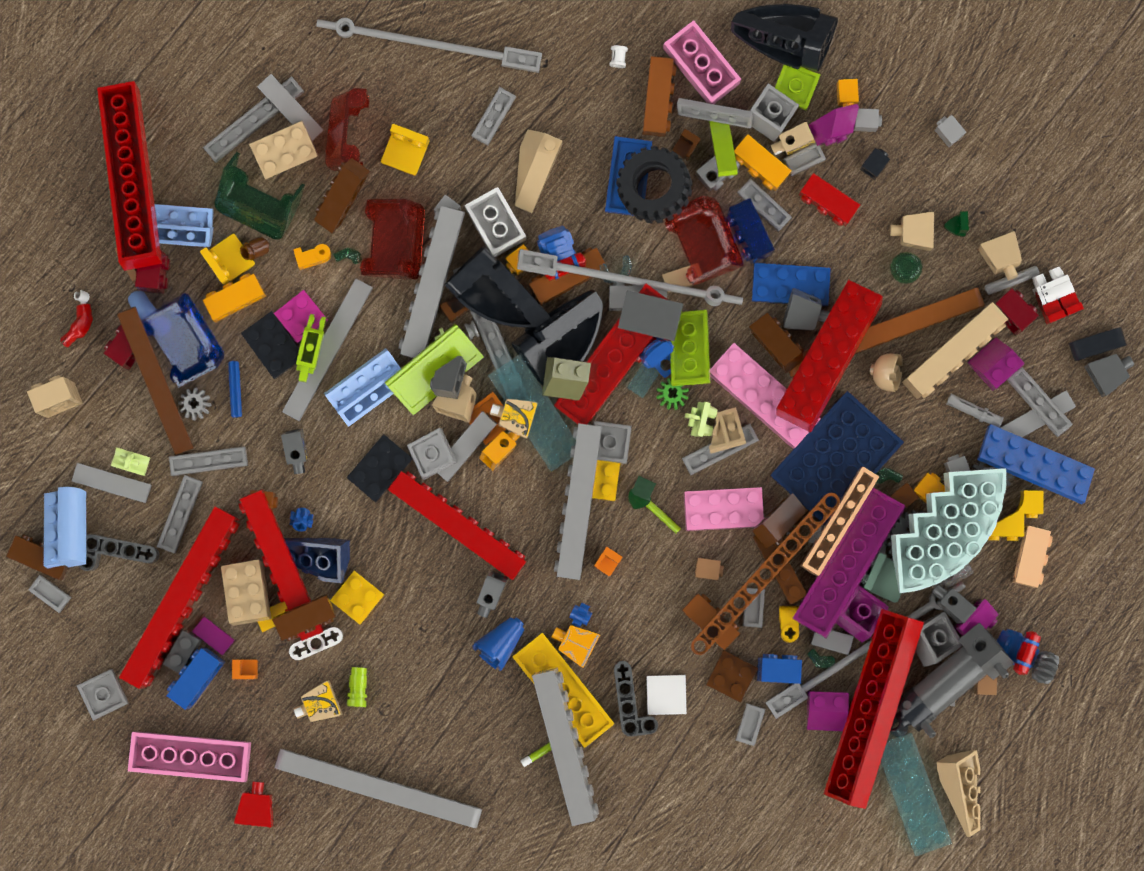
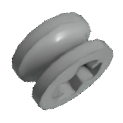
(471, 329)

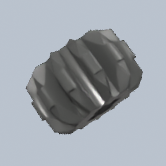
(1045, 667)

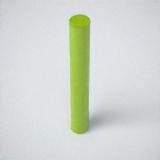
(663, 517)

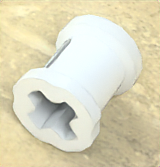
(618, 56)

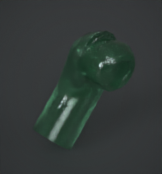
(349, 253)
(886, 474)
(821, 661)

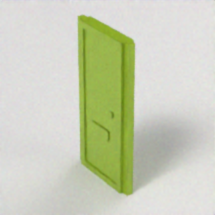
(413, 380)

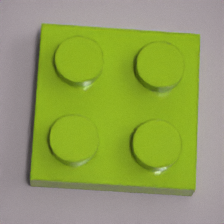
(797, 84)

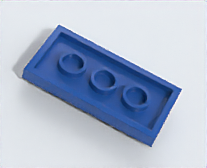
(622, 150)
(775, 282)

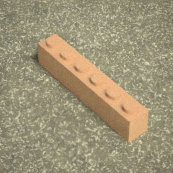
(839, 521)

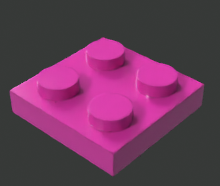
(296, 313)

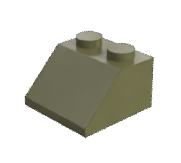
(565, 378)

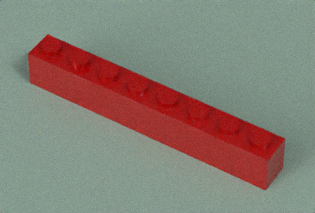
(457, 525)
(276, 554)

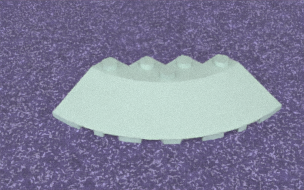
(951, 530)

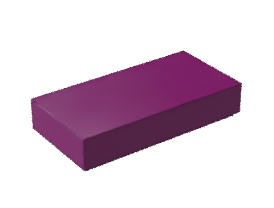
(213, 635)

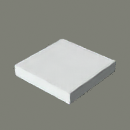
(666, 694)

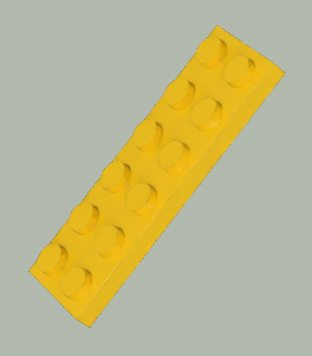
(588, 714)

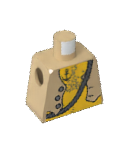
(801, 135)
(515, 415)
(319, 703)

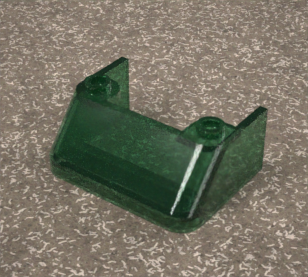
(253, 206)

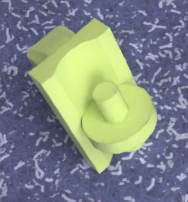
(698, 419)
(130, 461)

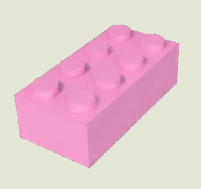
(701, 63)
(723, 509)

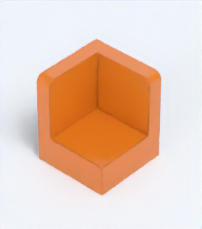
(608, 561)
(245, 669)

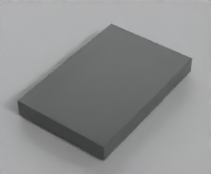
(650, 315)

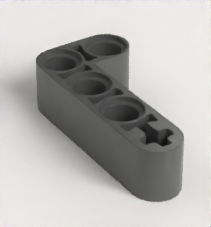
(120, 551)
(630, 698)

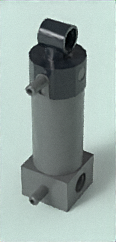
(949, 681)

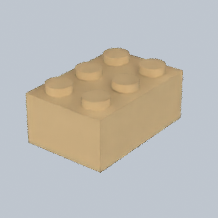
(283, 149)
(54, 396)
(246, 592)

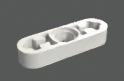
(300, 644)

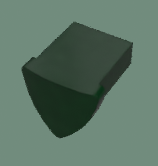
(958, 224)
(641, 492)

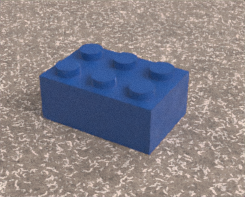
(779, 670)
(195, 678)

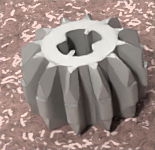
(190, 409)

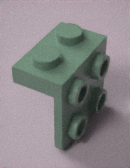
(882, 579)

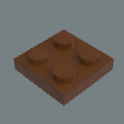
(731, 676)

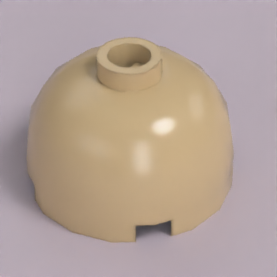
(887, 371)

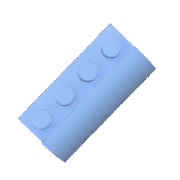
(184, 225)
(363, 388)
(65, 527)

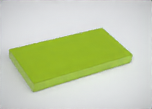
(691, 350)

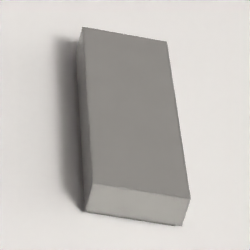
(493, 116)
(765, 205)

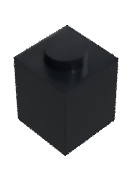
(875, 163)

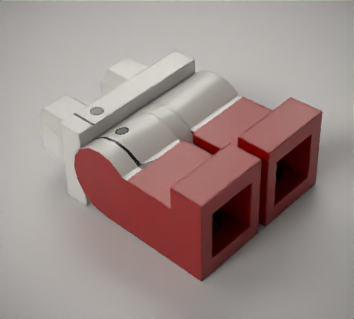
(1056, 297)

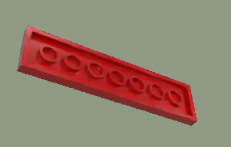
(608, 367)

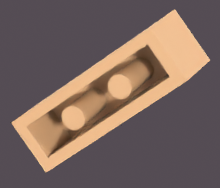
(1032, 557)

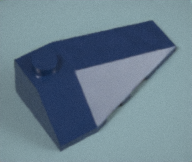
(321, 557)

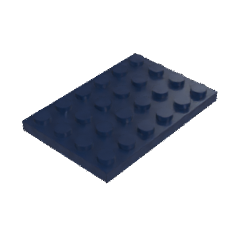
(834, 453)

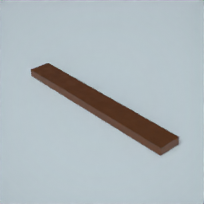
(155, 380)

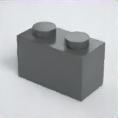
(182, 651)

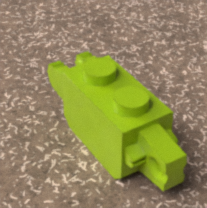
(310, 348)

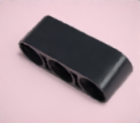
(1097, 344)

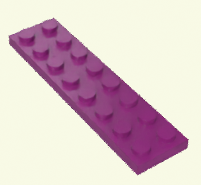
(849, 563)

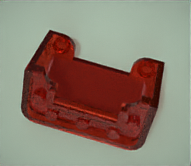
(343, 106)
(395, 239)
(705, 240)

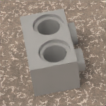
(711, 167)

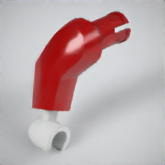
(83, 320)

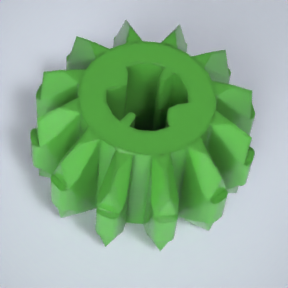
(679, 395)

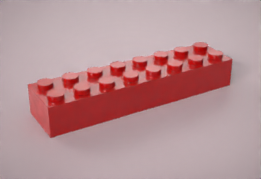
(829, 356)

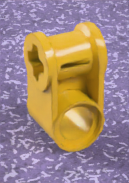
(786, 622)

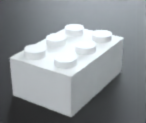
(495, 222)

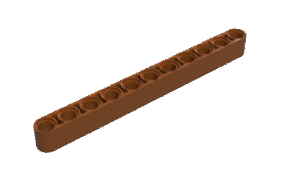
(917, 320)
(762, 583)

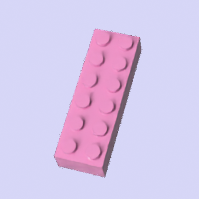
(755, 391)
(189, 756)

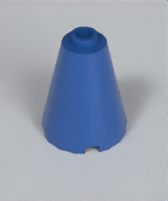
(500, 642)

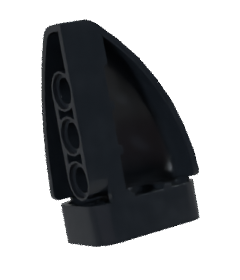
(787, 33)
(494, 292)
(563, 336)

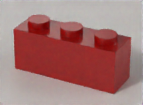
(829, 200)

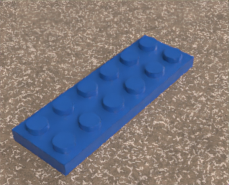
(1036, 464)

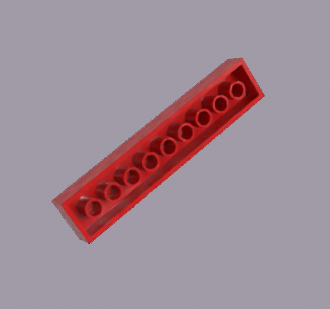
(129, 176)
(179, 598)
(873, 708)

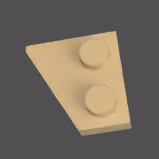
(727, 431)

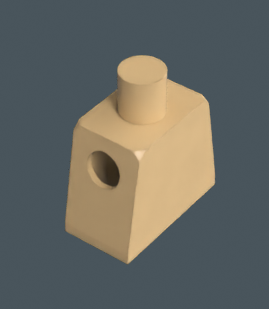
(916, 231)
(1002, 255)
(461, 407)

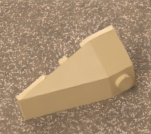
(536, 161)
(959, 780)

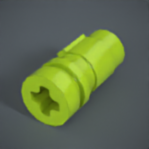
(357, 686)

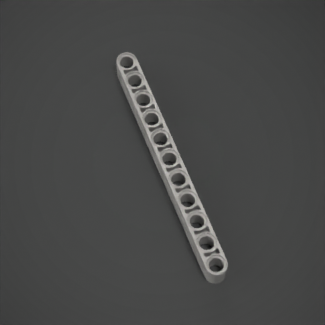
(378, 788)

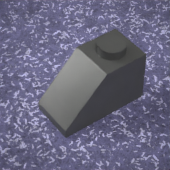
(449, 378)

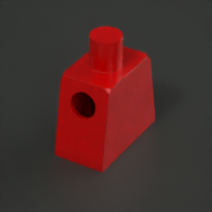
(255, 807)

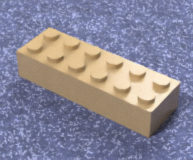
(951, 354)

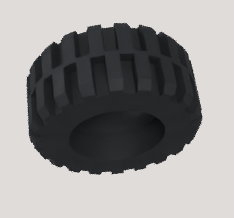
(639, 166)

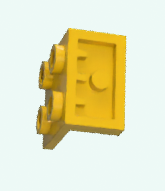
(405, 150)
(227, 260)

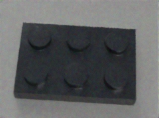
(272, 345)
(379, 468)

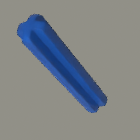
(235, 390)

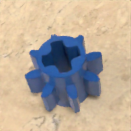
(301, 519)
(580, 615)

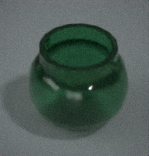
(906, 267)

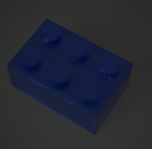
(749, 231)

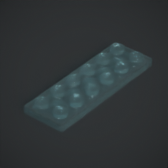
(548, 430)
(914, 795)

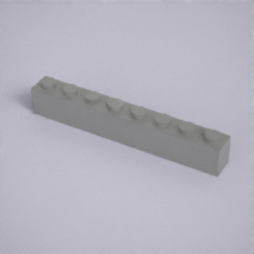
(432, 282)
(579, 501)
(565, 747)

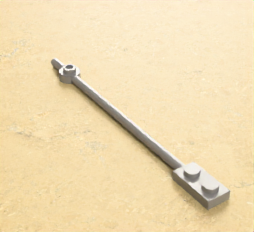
(511, 57)
(547, 265)
(796, 693)

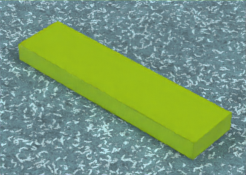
(723, 149)

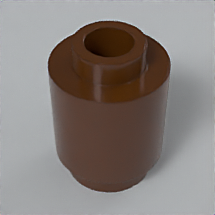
(254, 248)

